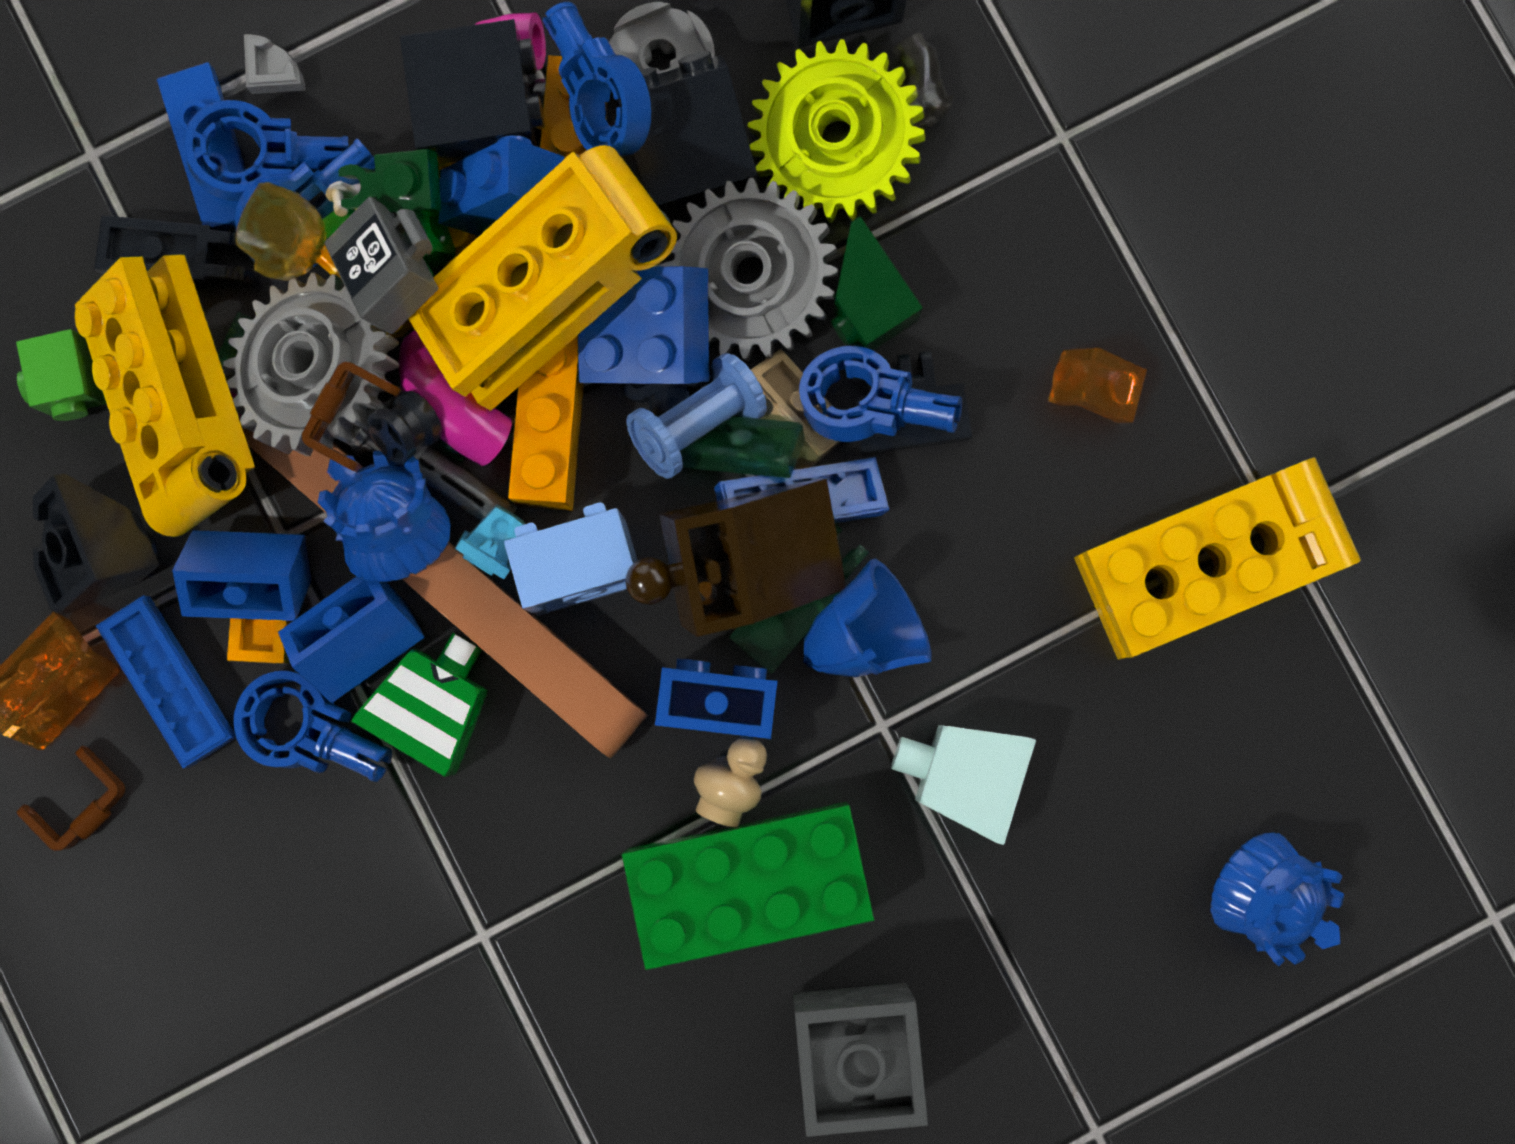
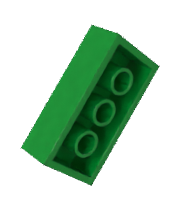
(747, 885)

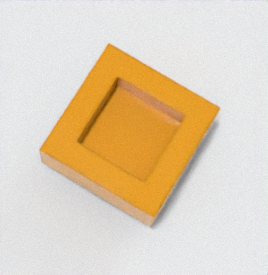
(256, 641)

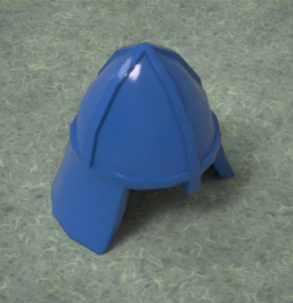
(867, 628)

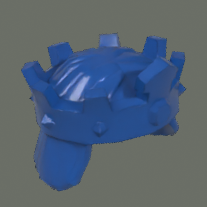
(385, 518)
(1276, 898)

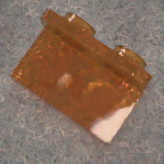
(49, 682)

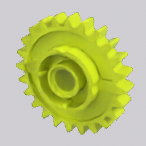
(828, 91)

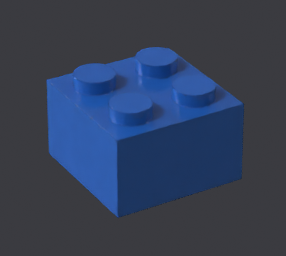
(651, 332)

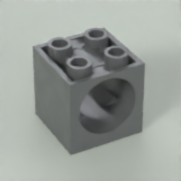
(859, 1059)

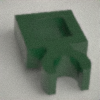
(399, 181)

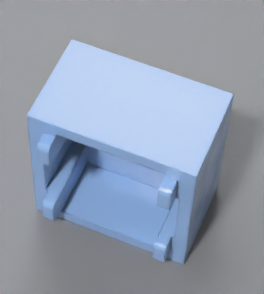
(571, 560)

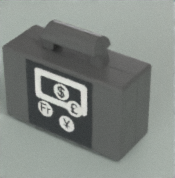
(383, 263)

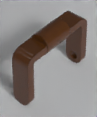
(328, 404)
(90, 818)

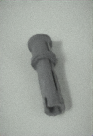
(445, 466)

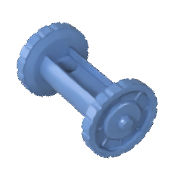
(663, 437)

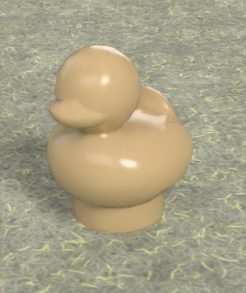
(728, 782)

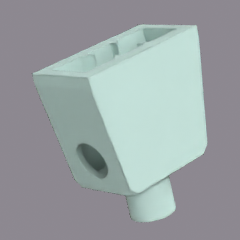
(969, 776)

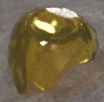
(281, 232)

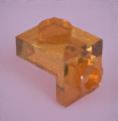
(1098, 383)

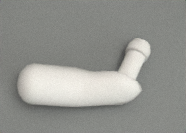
(338, 191)

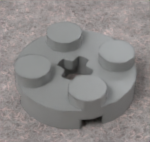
(660, 27)

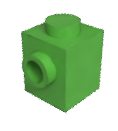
(58, 375)

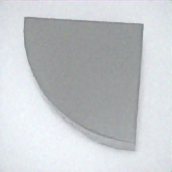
(270, 67)

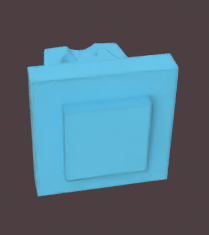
(485, 543)

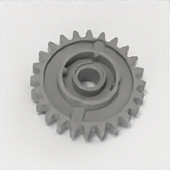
(792, 266)
(273, 360)

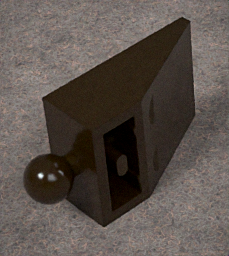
(754, 550)

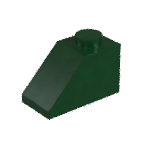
(871, 294)

